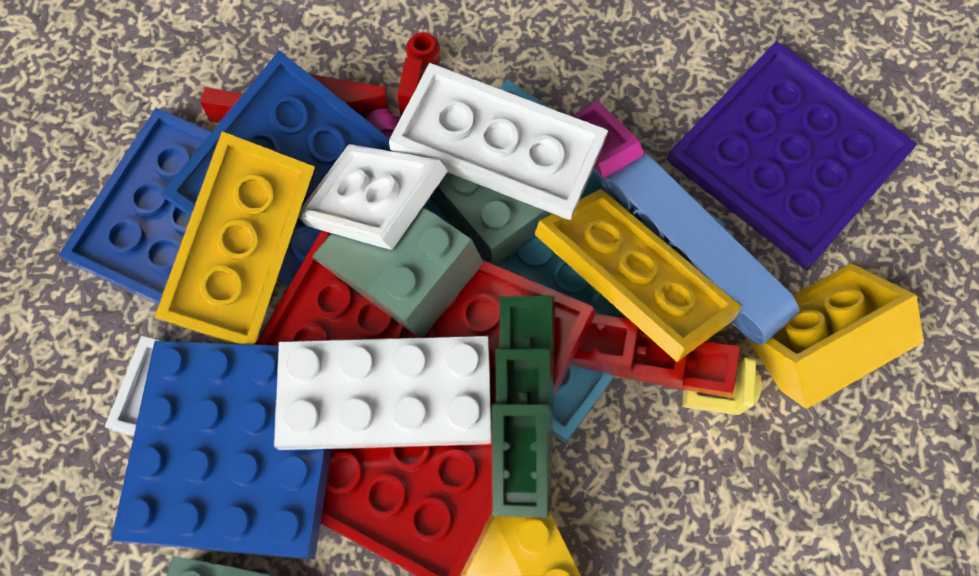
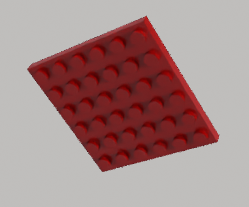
(415, 502)

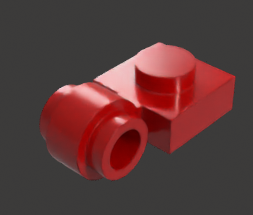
(420, 51)

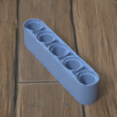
(694, 234)

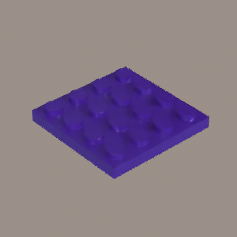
(791, 154)

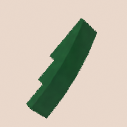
(523, 408)

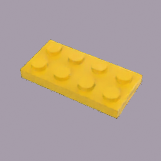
(235, 241)
(639, 274)

